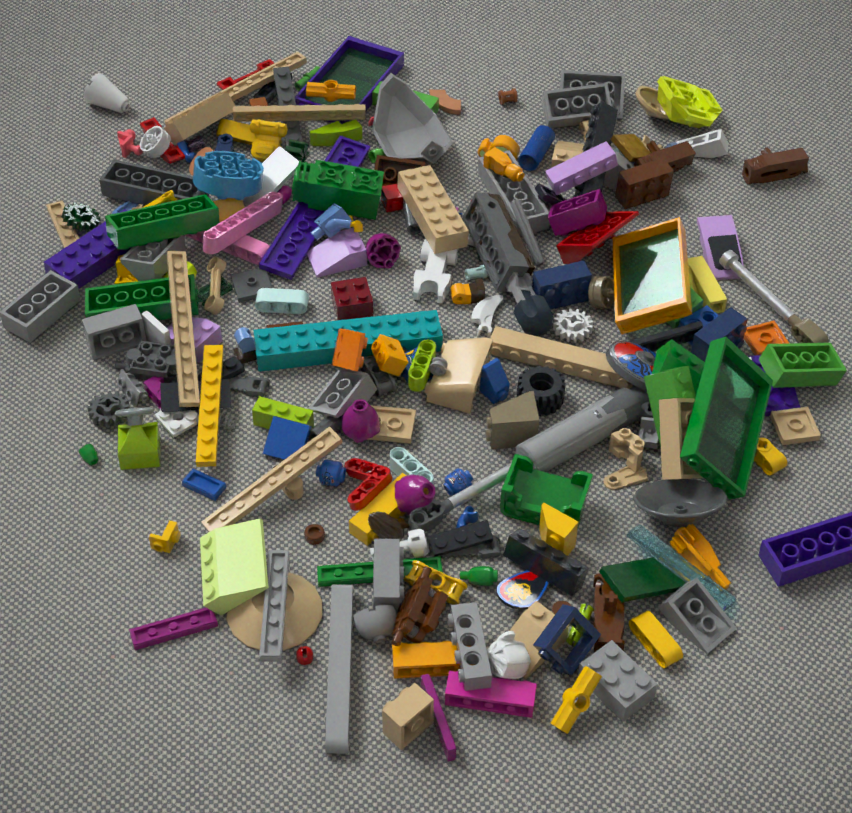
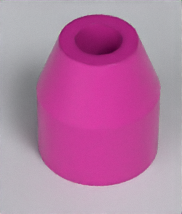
(286, 192)

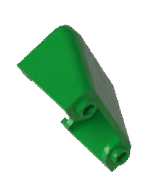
(529, 488)

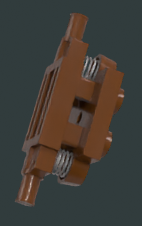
(419, 610)

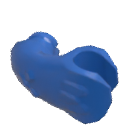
(467, 516)

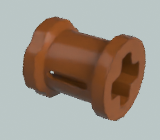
(511, 93)

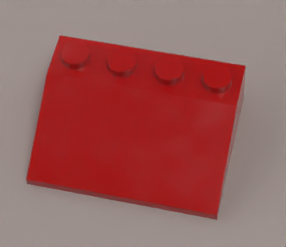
(585, 241)

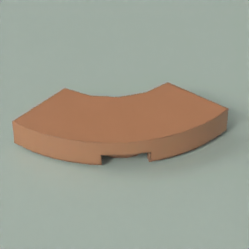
(447, 103)

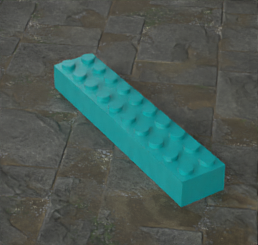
(316, 342)

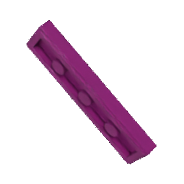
(173, 628)
(439, 719)

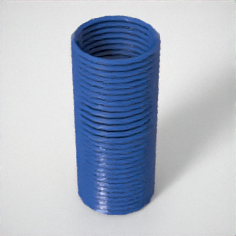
(536, 148)

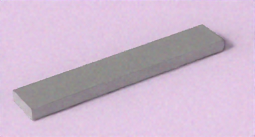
(274, 606)

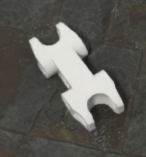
(434, 277)

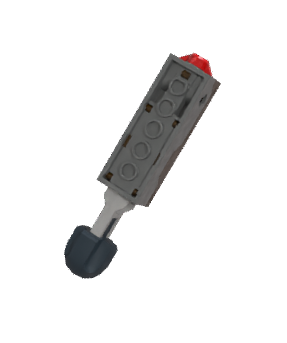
(507, 260)

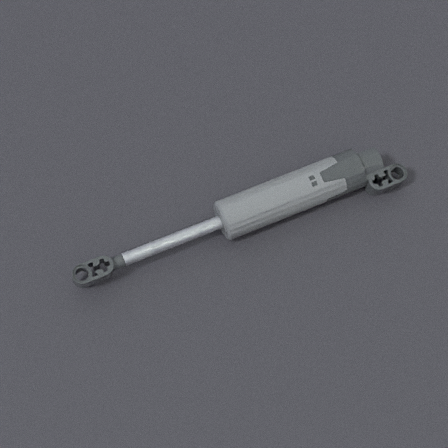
(552, 446)

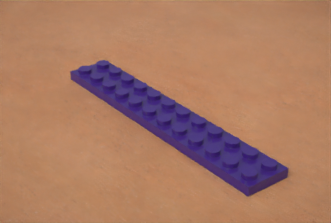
(295, 236)

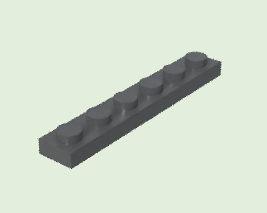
(286, 97)

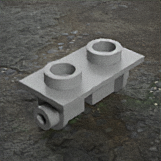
(131, 389)

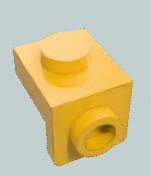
(169, 537)

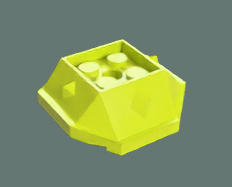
(687, 103)

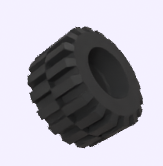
(551, 386)

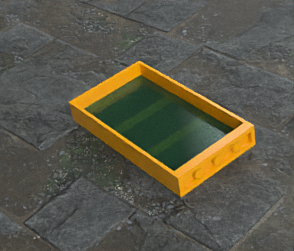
(651, 276)

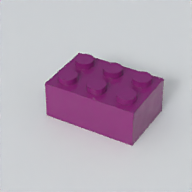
(577, 213)

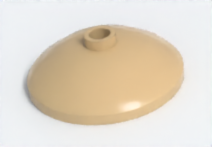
(648, 100)

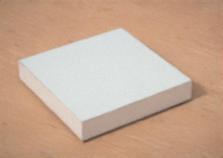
(155, 330)

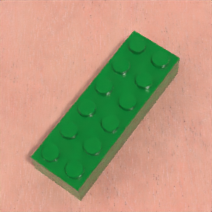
(162, 221)
(147, 295)

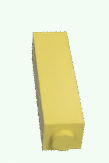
(707, 285)

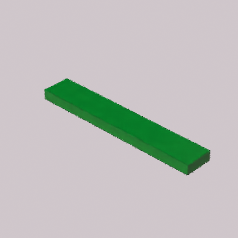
(363, 572)

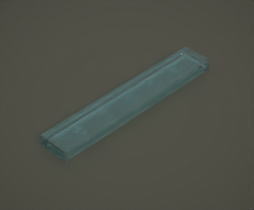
(678, 564)

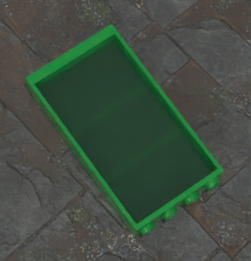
(726, 418)

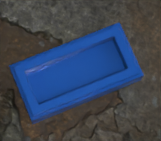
(204, 484)

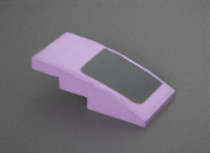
(716, 238)

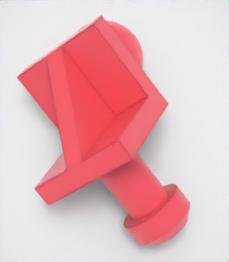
(126, 142)

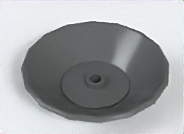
(680, 501)

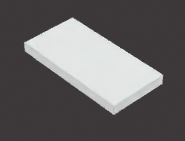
(277, 171)

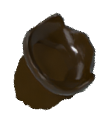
(387, 526)

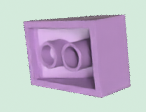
(338, 253)
(204, 333)

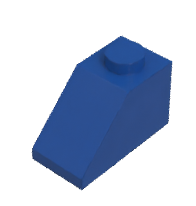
(494, 381)

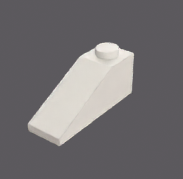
(709, 144)

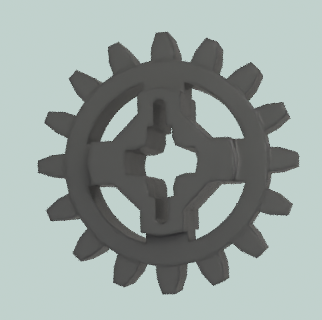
(104, 408)

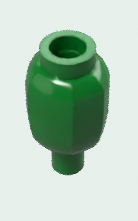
(480, 576)

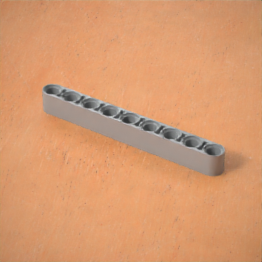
(339, 670)

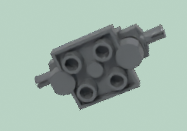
(150, 360)

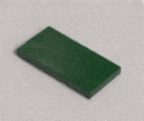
(640, 579)

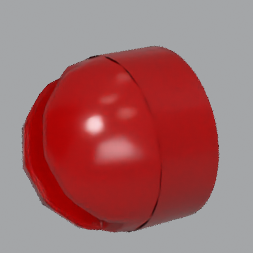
(299, 656)

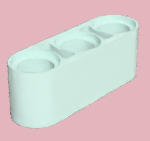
(282, 301)
(403, 462)

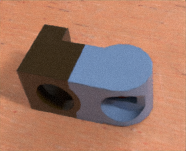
(246, 346)

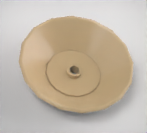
(301, 615)

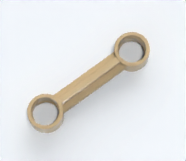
(214, 302)

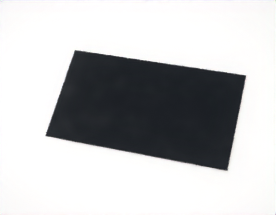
(170, 397)

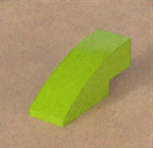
(330, 133)

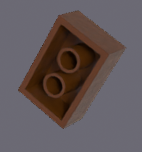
(644, 183)

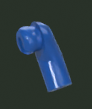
(183, 147)

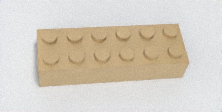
(432, 209)

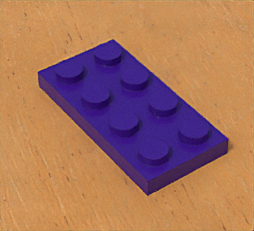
(780, 397)

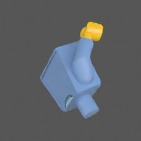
(333, 221)

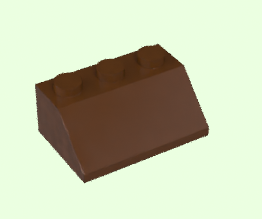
(393, 165)

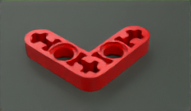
(378, 478)

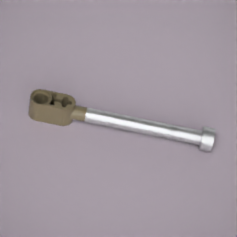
(802, 330)

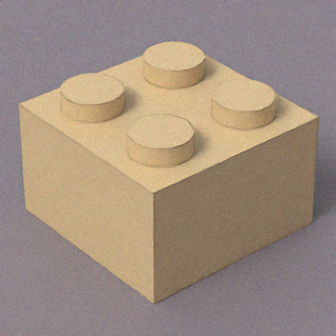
(407, 715)

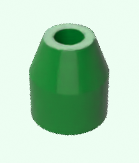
(89, 454)

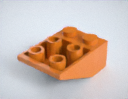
(349, 349)

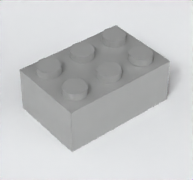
(114, 331)
(388, 573)
(623, 682)

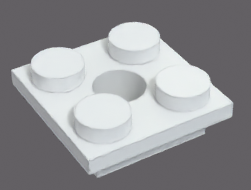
(177, 427)

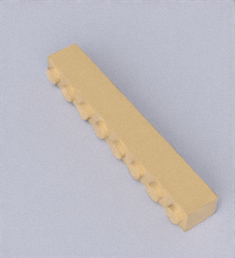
(556, 355)

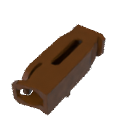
(676, 155)
(775, 166)
(607, 614)

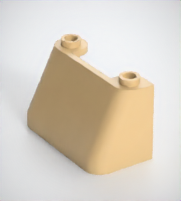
(462, 375)

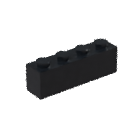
(545, 561)

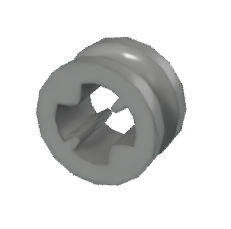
(442, 363)

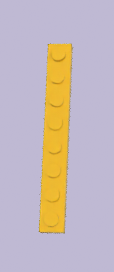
(209, 406)

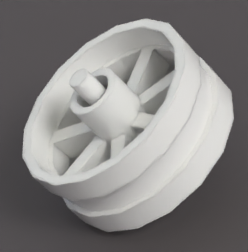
(155, 142)

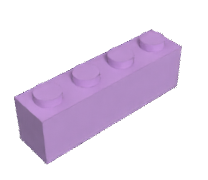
(581, 168)

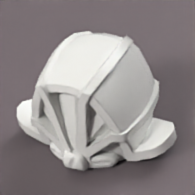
(508, 657)

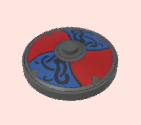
(631, 361)

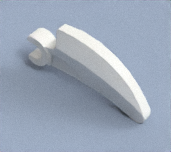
(484, 313)

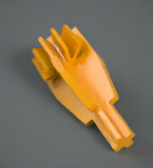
(699, 552)

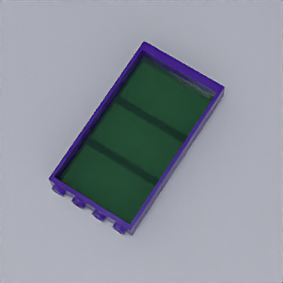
(355, 64)

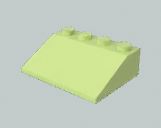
(233, 565)

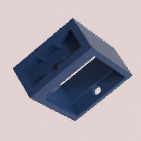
(554, 629)

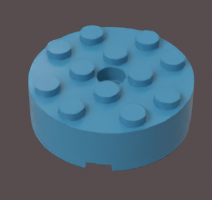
(228, 175)

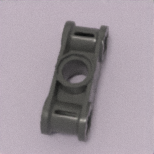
(383, 381)

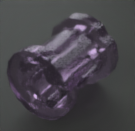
(195, 144)

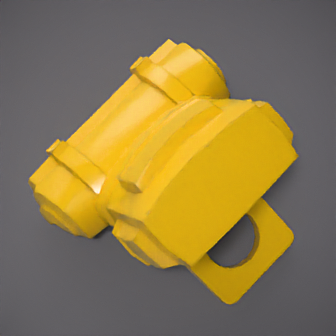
(267, 138)

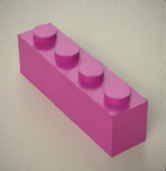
(503, 697)

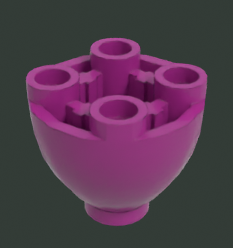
(382, 249)
(360, 421)
(413, 492)

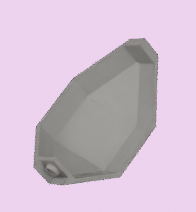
(407, 125)

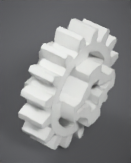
(572, 325)

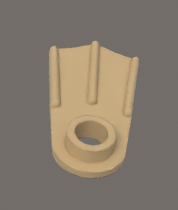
(625, 477)

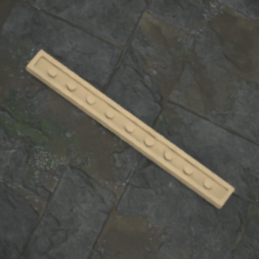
(256, 80)
(183, 329)

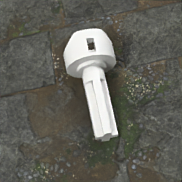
(416, 543)

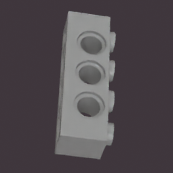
(477, 675)

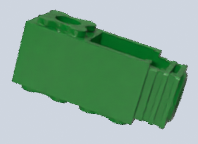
(347, 186)

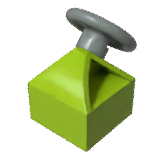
(138, 440)

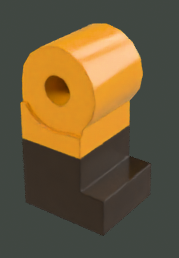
(468, 293)

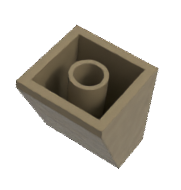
(512, 422)

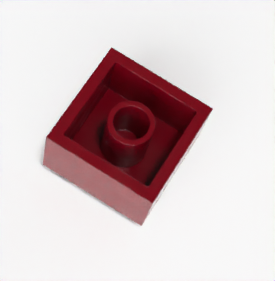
(352, 299)

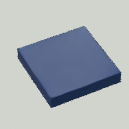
(285, 437)

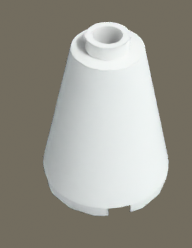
(106, 94)

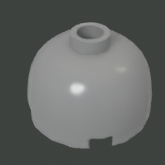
(376, 624)

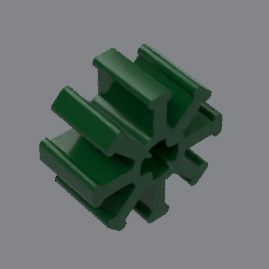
(298, 150)

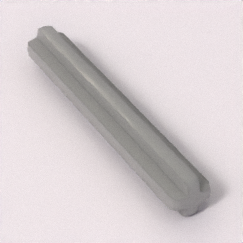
(527, 232)

